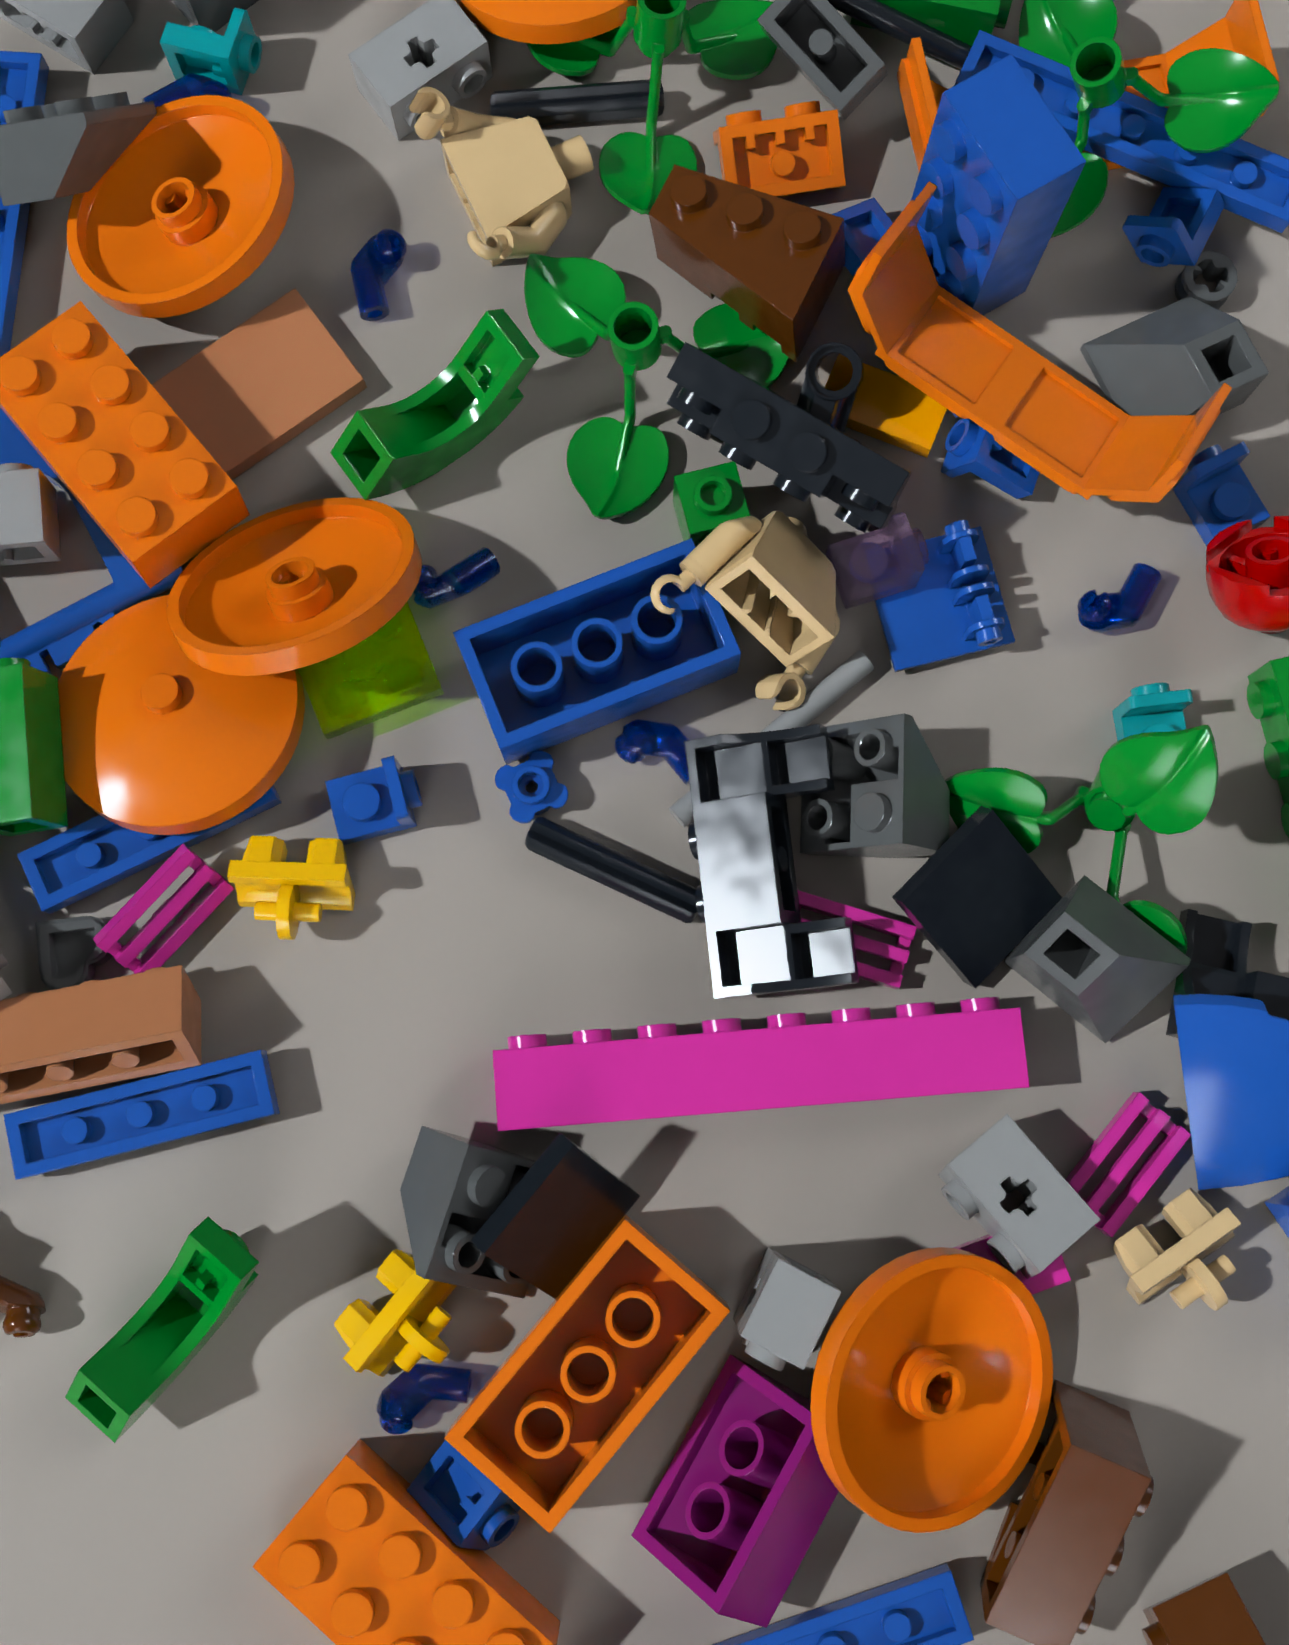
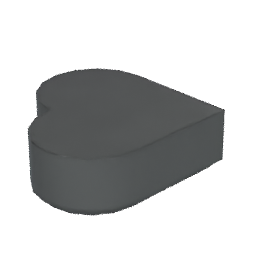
(68, 950)

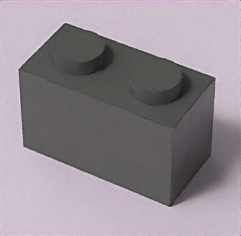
(824, 51)

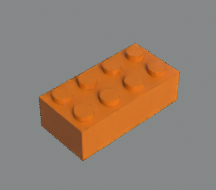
(117, 445)
(587, 1373)
(385, 1573)

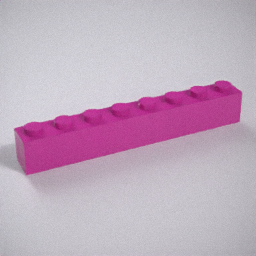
(759, 1067)

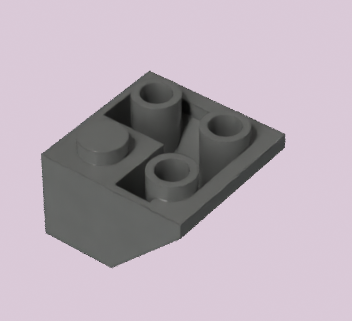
(65, 145)
(1175, 361)
(884, 797)
(1096, 959)
(447, 1199)

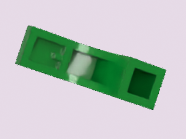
(424, 433)
(166, 1331)

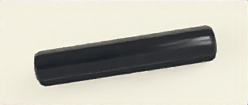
(576, 102)
(612, 869)

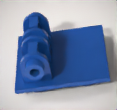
(951, 608)

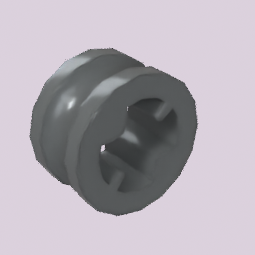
(1214, 267)

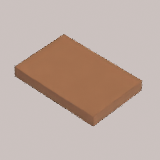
(261, 384)

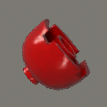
(1251, 575)

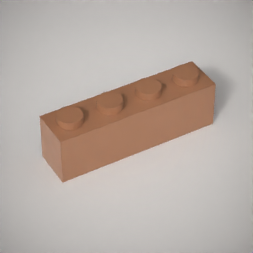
(98, 1033)

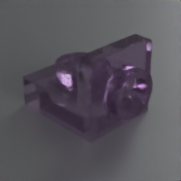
(879, 562)

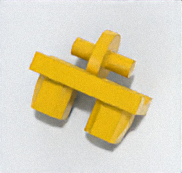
(292, 889)
(404, 1327)

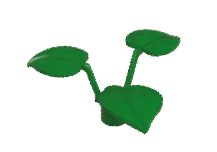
(729, 46)
(1209, 101)
(575, 303)
(1154, 774)

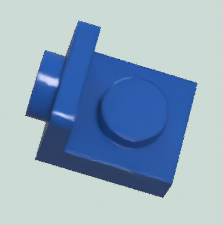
(977, 452)
(1219, 492)
(374, 801)
(464, 1501)

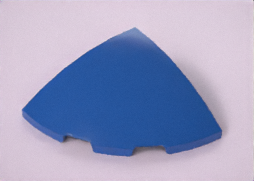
(1235, 1088)

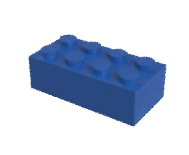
(999, 182)
(595, 654)

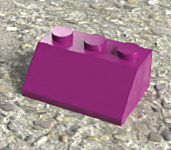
(740, 1496)

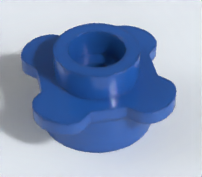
(526, 804)

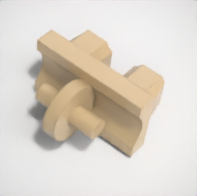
(1201, 1235)

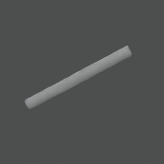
(815, 703)

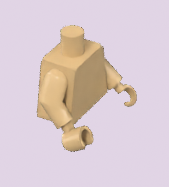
(504, 175)
(774, 587)

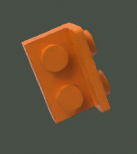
(782, 153)

